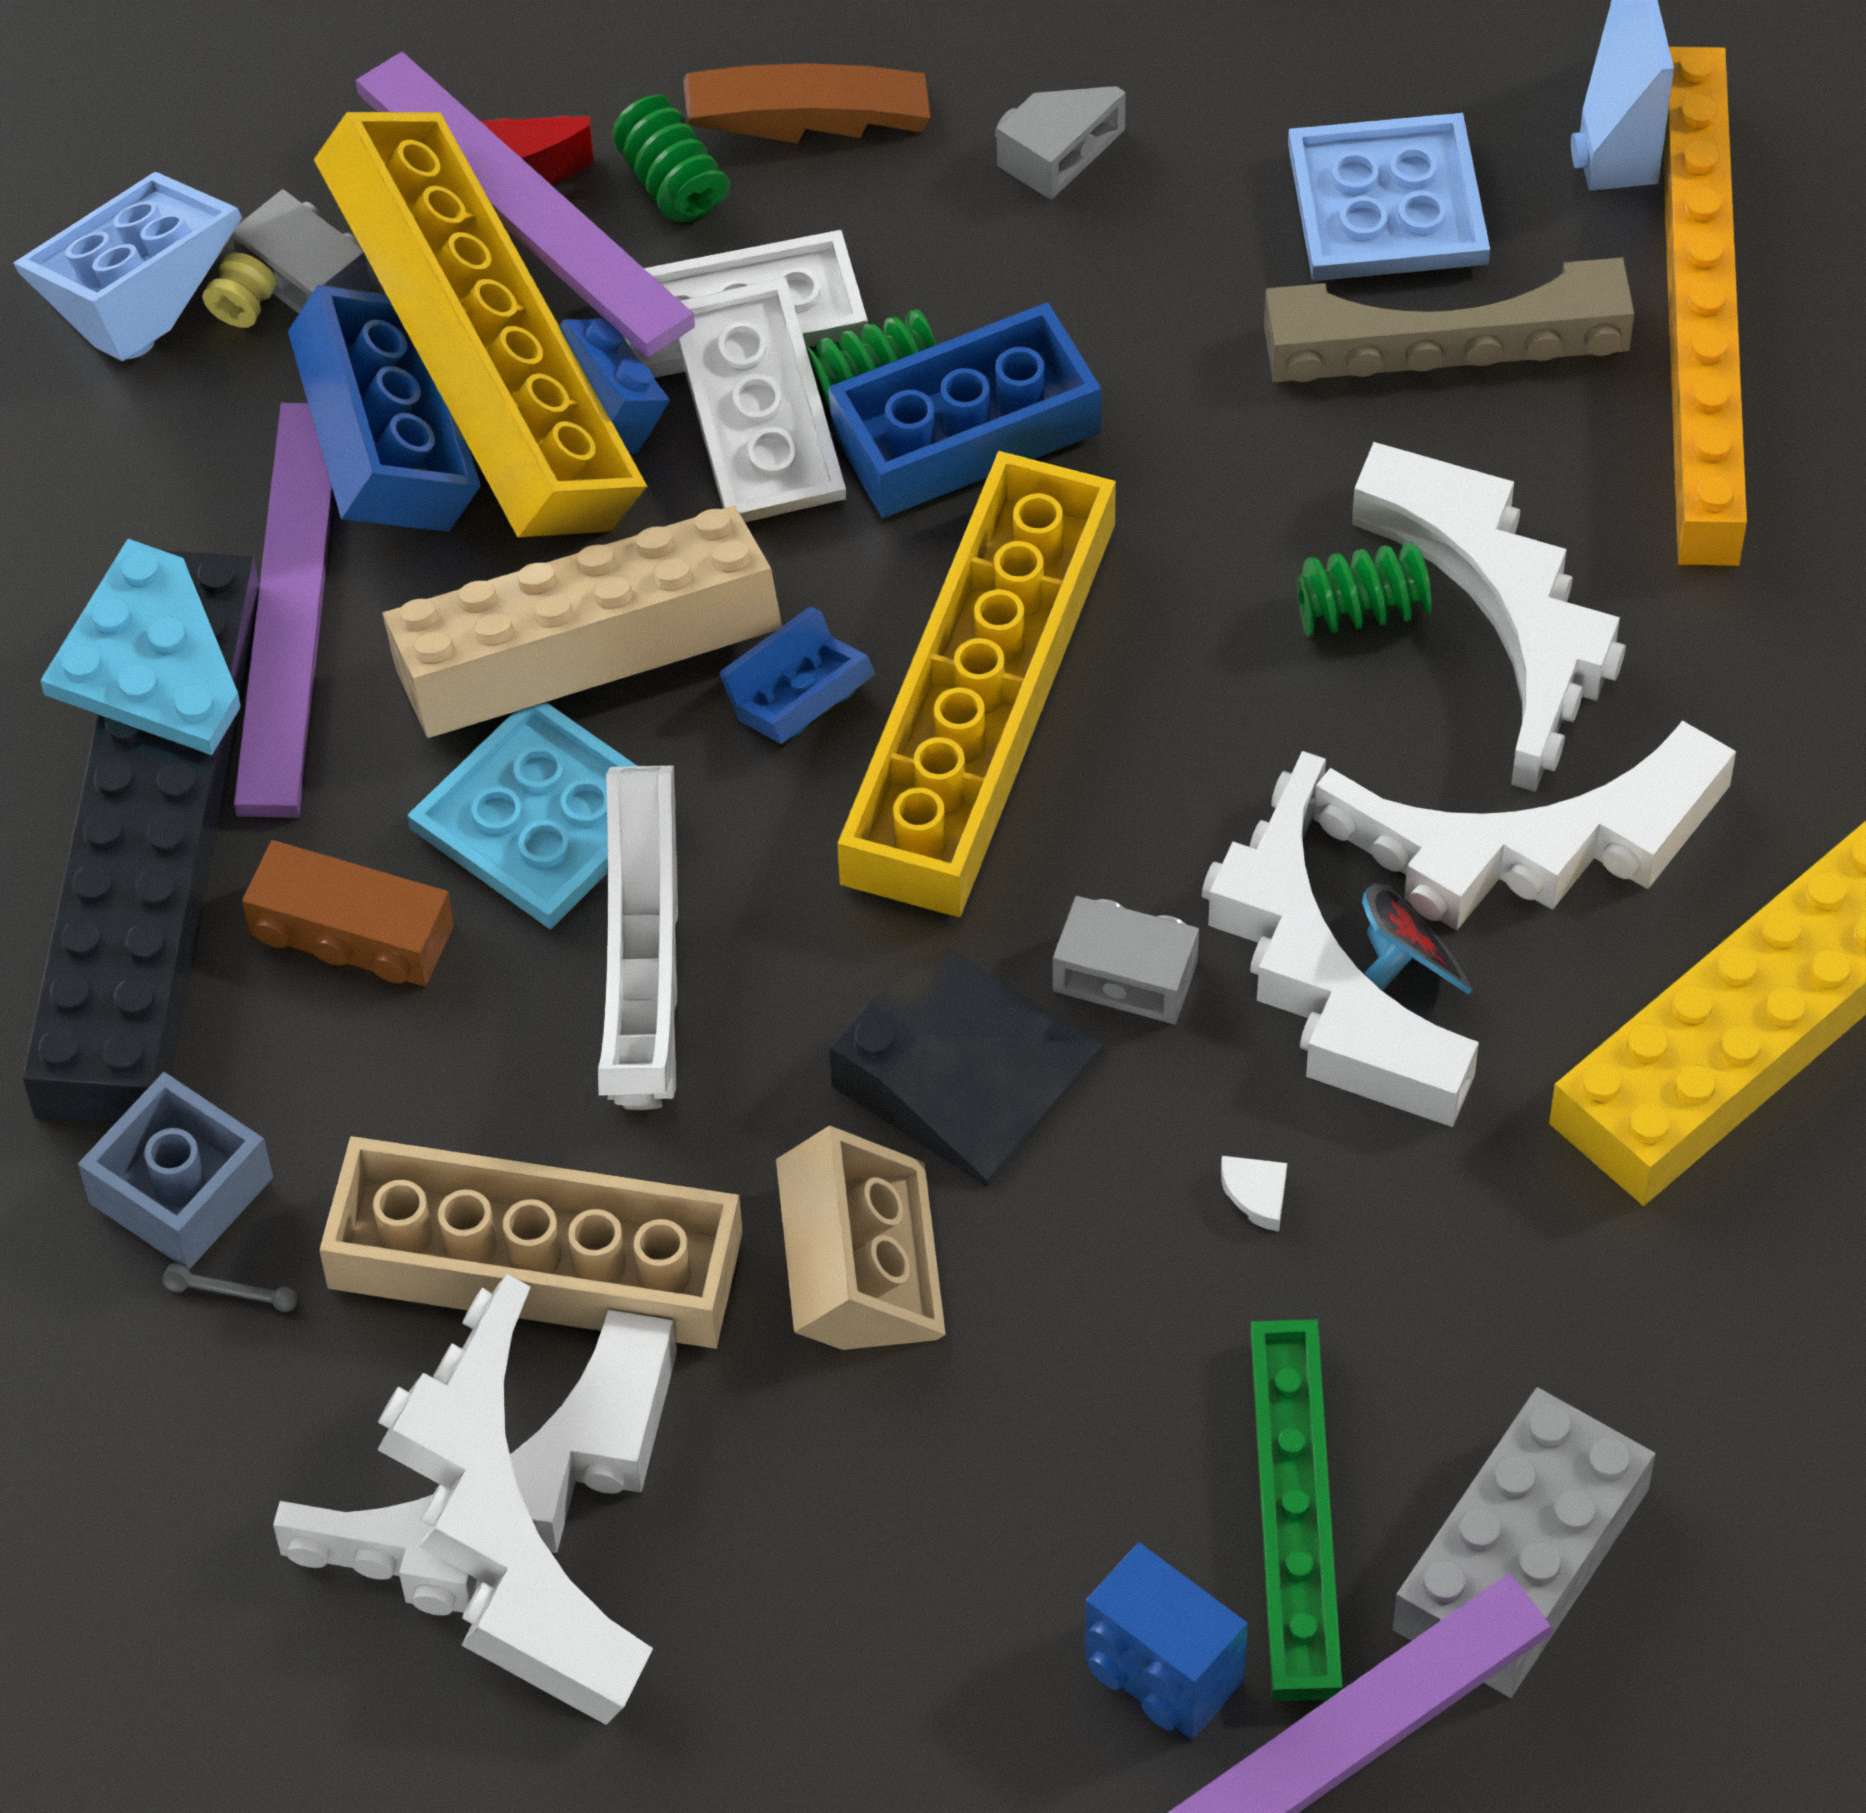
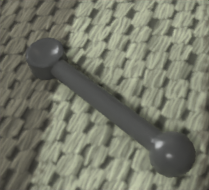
(178, 1278)

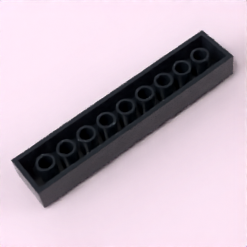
(136, 890)

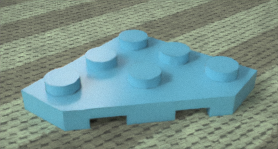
(147, 654)

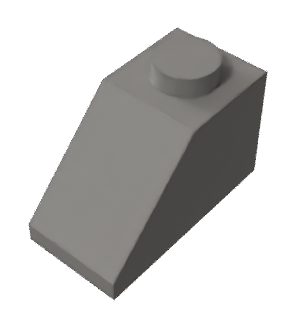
(1058, 135)

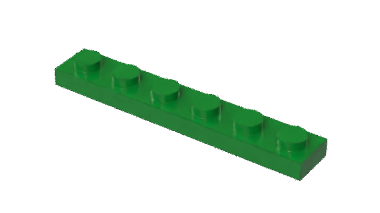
(1295, 1511)

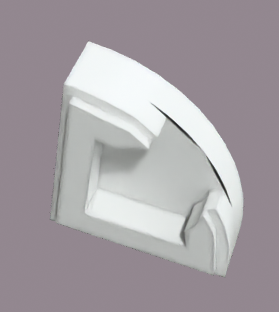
(1255, 1188)

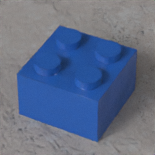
(1164, 1642)

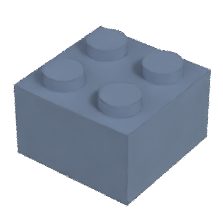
(176, 1170)

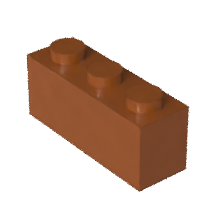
(348, 914)

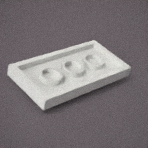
(816, 274)
(759, 402)

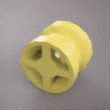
(239, 290)

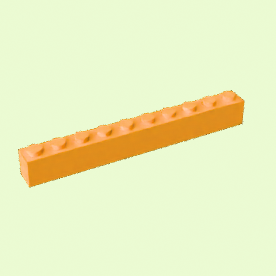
(1703, 313)

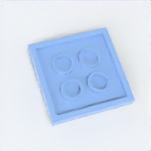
(1388, 197)

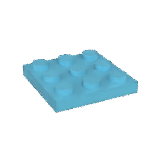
(527, 812)

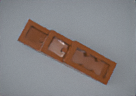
(789, 98)

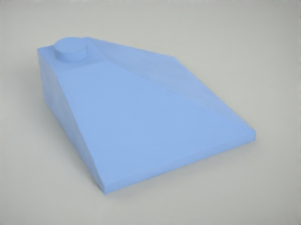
(1626, 100)
(132, 263)

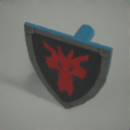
(1401, 935)

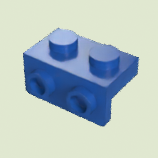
(794, 677)

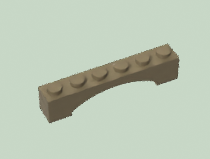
(1328, 336)

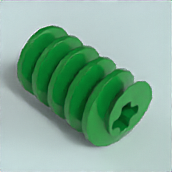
(669, 159)
(870, 352)
(1363, 587)

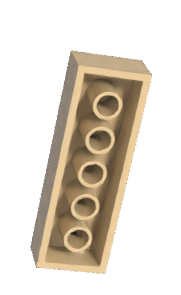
(582, 620)
(585, 1242)

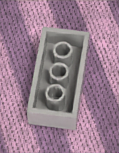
(1536, 1509)

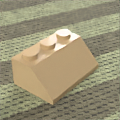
(858, 1243)

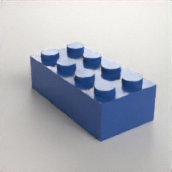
(951, 408)
(379, 414)

